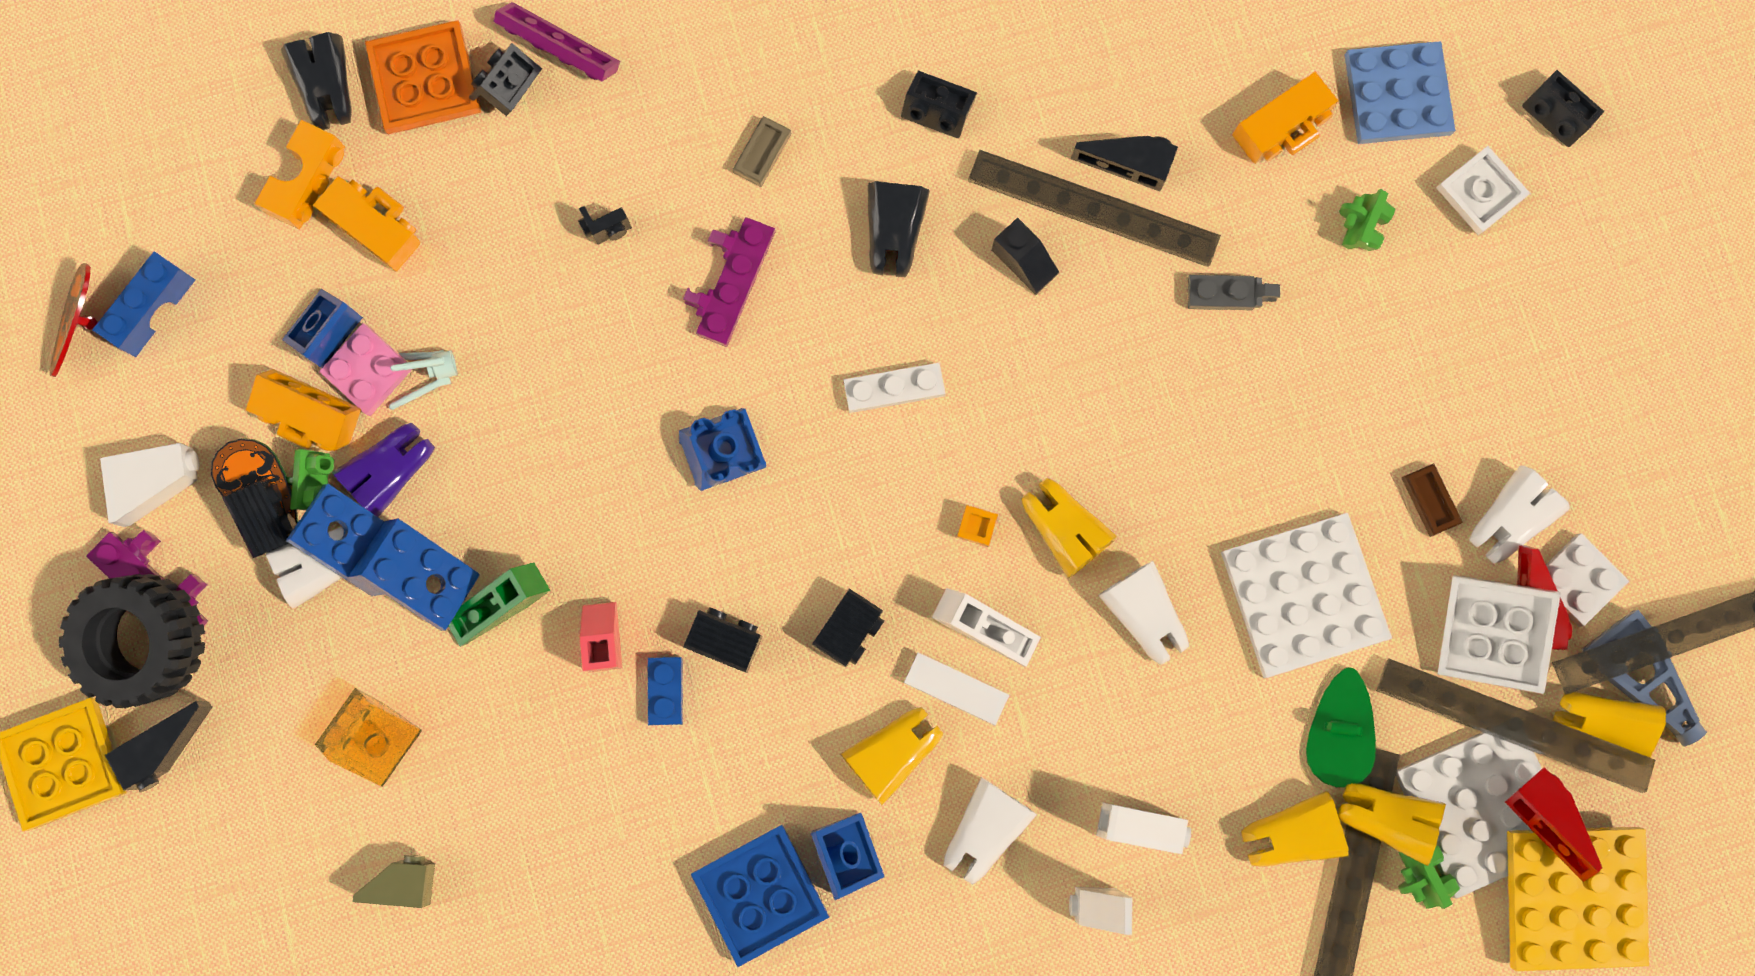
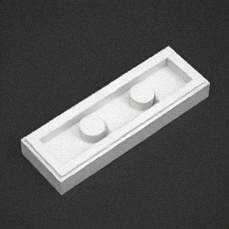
(956, 689)

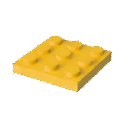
(58, 764)

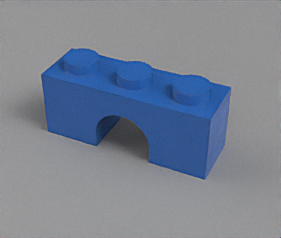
(129, 317)

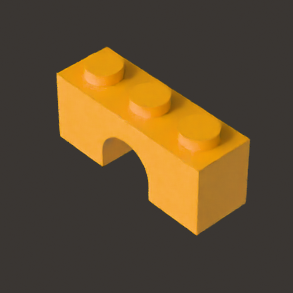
(294, 199)

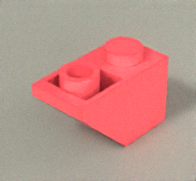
(600, 638)

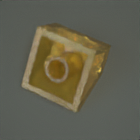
(367, 738)

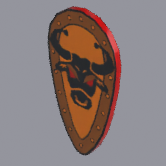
(72, 317)

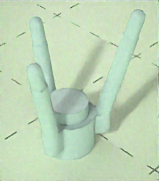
(438, 364)

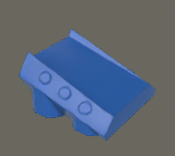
(721, 448)

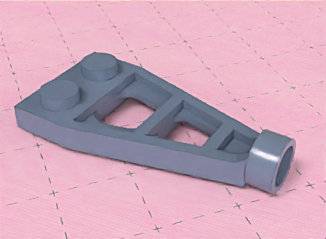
(1664, 673)

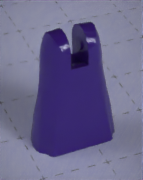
(384, 468)

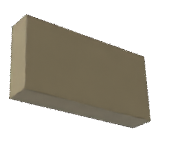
(762, 151)

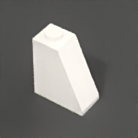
(145, 480)
(1143, 828)

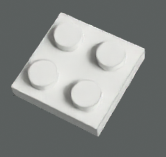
(1483, 190)
(1584, 579)

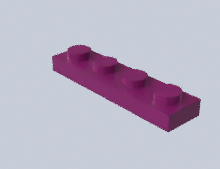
(556, 41)

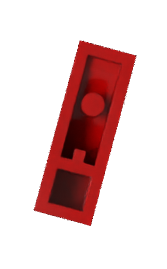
(1534, 573)
(1555, 819)

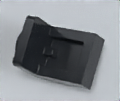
(608, 227)

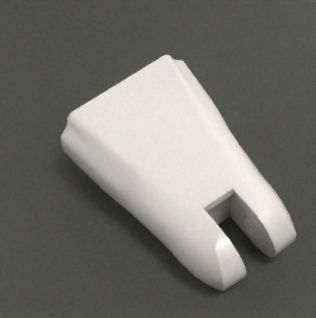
(1518, 514)
(299, 573)
(1146, 611)
(987, 829)

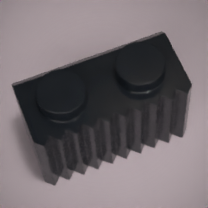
(260, 516)
(848, 628)
(723, 640)

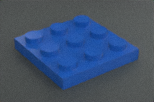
(760, 895)

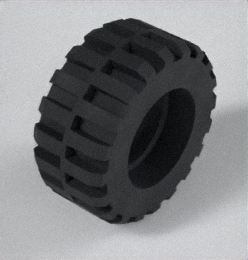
(93, 646)

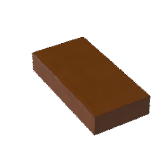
(1432, 500)

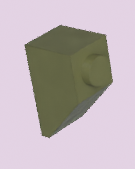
(400, 884)

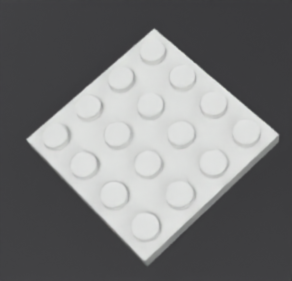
(1306, 595)
(1474, 784)

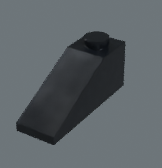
(1136, 159)
(155, 751)

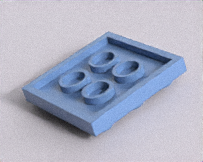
(1399, 92)

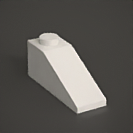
(986, 626)
(1102, 909)

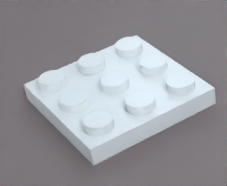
(1499, 633)

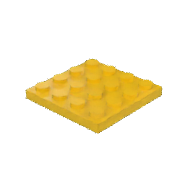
(1575, 923)

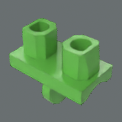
(1362, 219)
(308, 477)
(1426, 883)

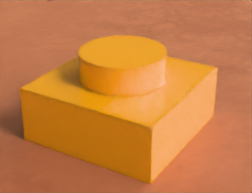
(977, 526)

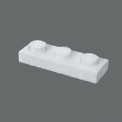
(894, 387)

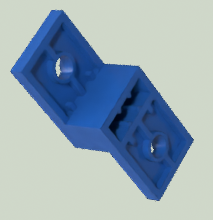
(383, 557)

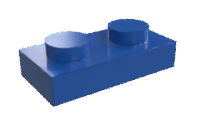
(665, 691)

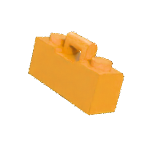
(1294, 109)
(354, 214)
(301, 406)

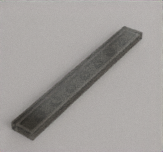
(1094, 208)
(1656, 643)
(1516, 726)
(1353, 884)

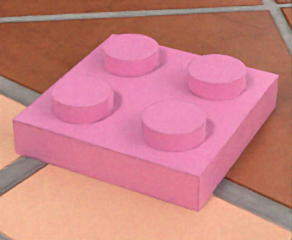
(363, 369)

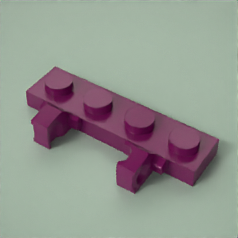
(724, 304)
(129, 557)

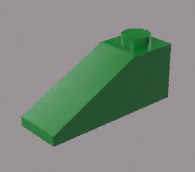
(498, 602)

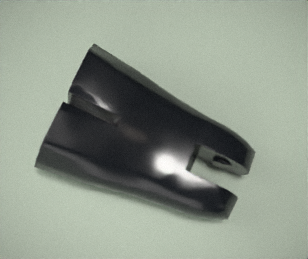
(320, 77)
(894, 223)

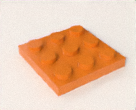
(422, 77)

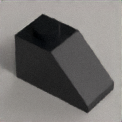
(1025, 256)

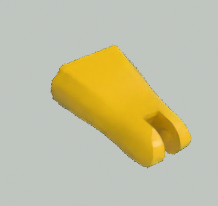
(1067, 527)
(1619, 722)
(891, 754)
(1396, 819)
(1299, 833)

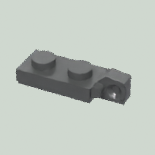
(1229, 292)

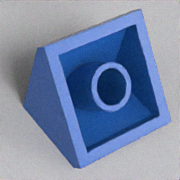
(322, 328)
(847, 855)

